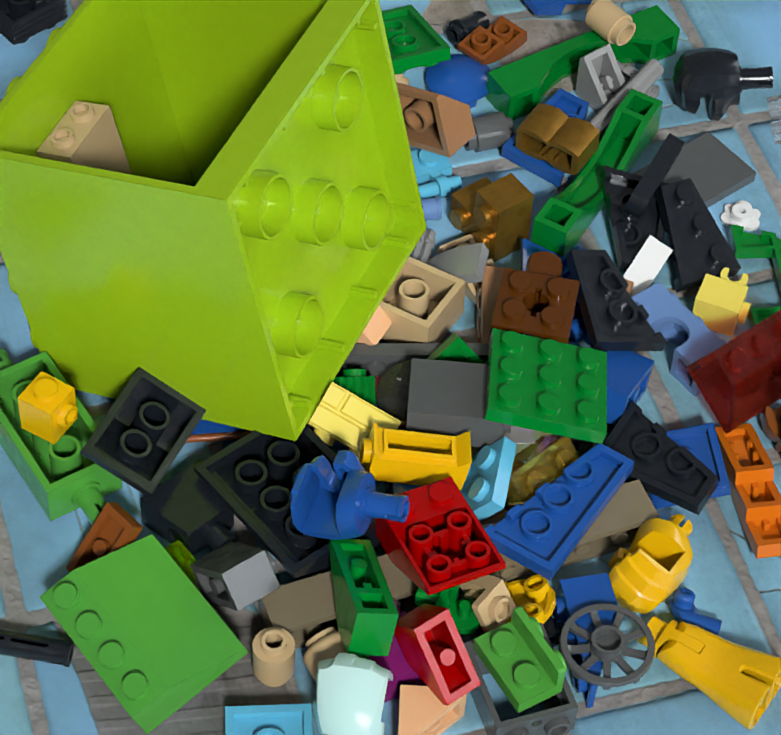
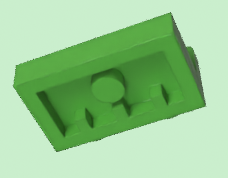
(522, 661)

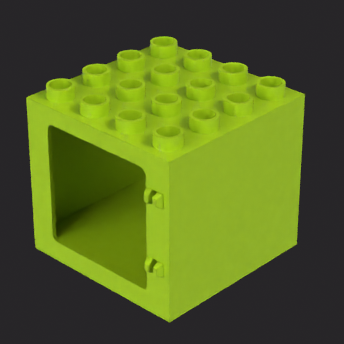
(256, 206)

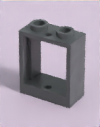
(546, 722)

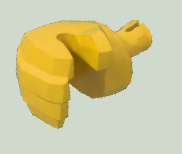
(652, 565)

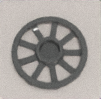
(607, 646)

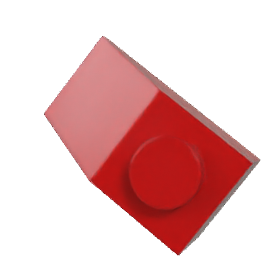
(436, 652)

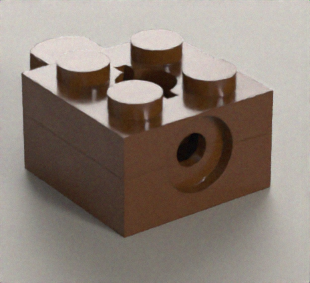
(537, 299)

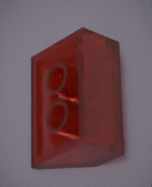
(742, 373)

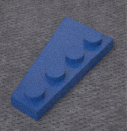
(561, 513)

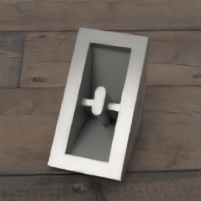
(598, 77)

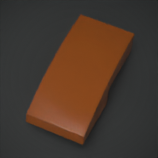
(494, 42)

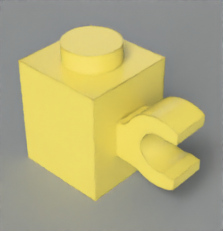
(722, 302)

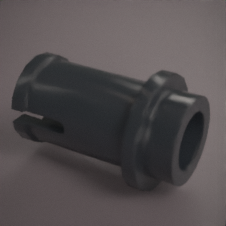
(462, 28)

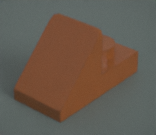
(110, 532)

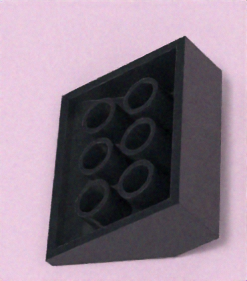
(256, 485)

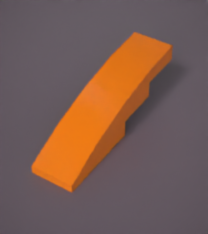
(752, 488)

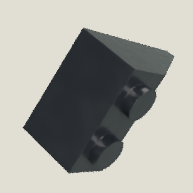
(143, 432)

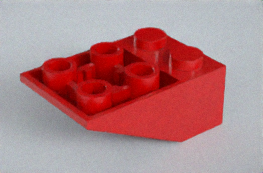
(439, 540)

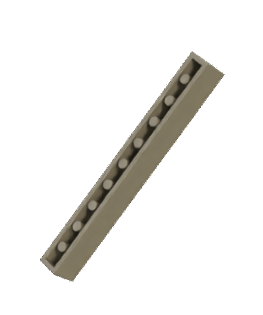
(309, 603)

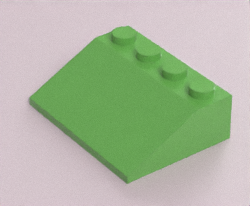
(144, 629)

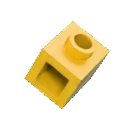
(47, 407)

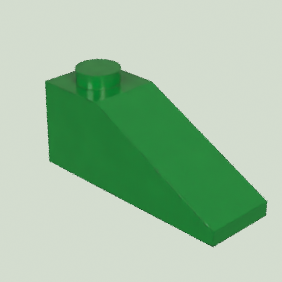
(362, 598)

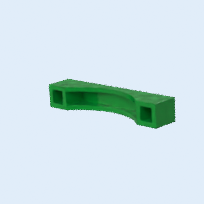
(524, 83)
(572, 211)

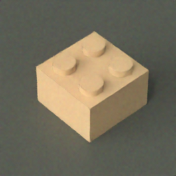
(422, 304)

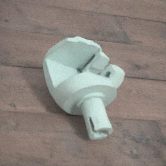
(350, 696)

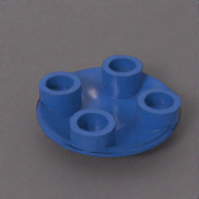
(458, 79)

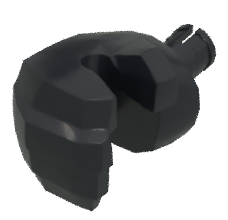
(718, 74)

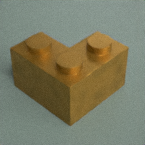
(494, 214)

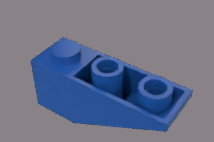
(572, 596)

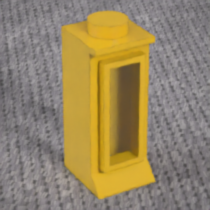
(416, 456)

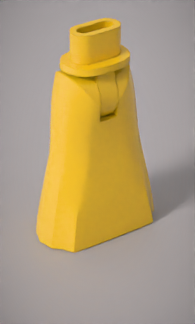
(728, 673)

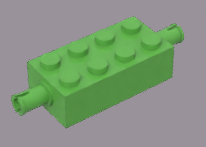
(58, 472)

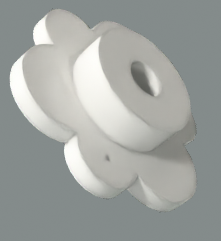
(741, 215)

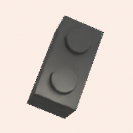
(236, 575)

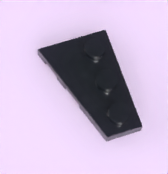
(660, 463)

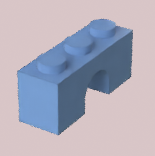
(678, 327)

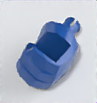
(340, 502)

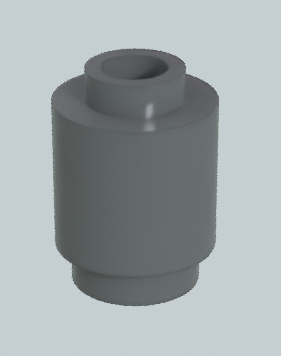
(491, 132)

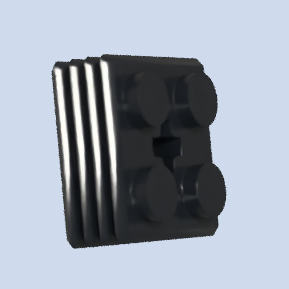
(28, 17)

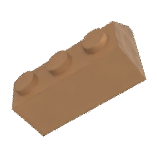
(435, 120)

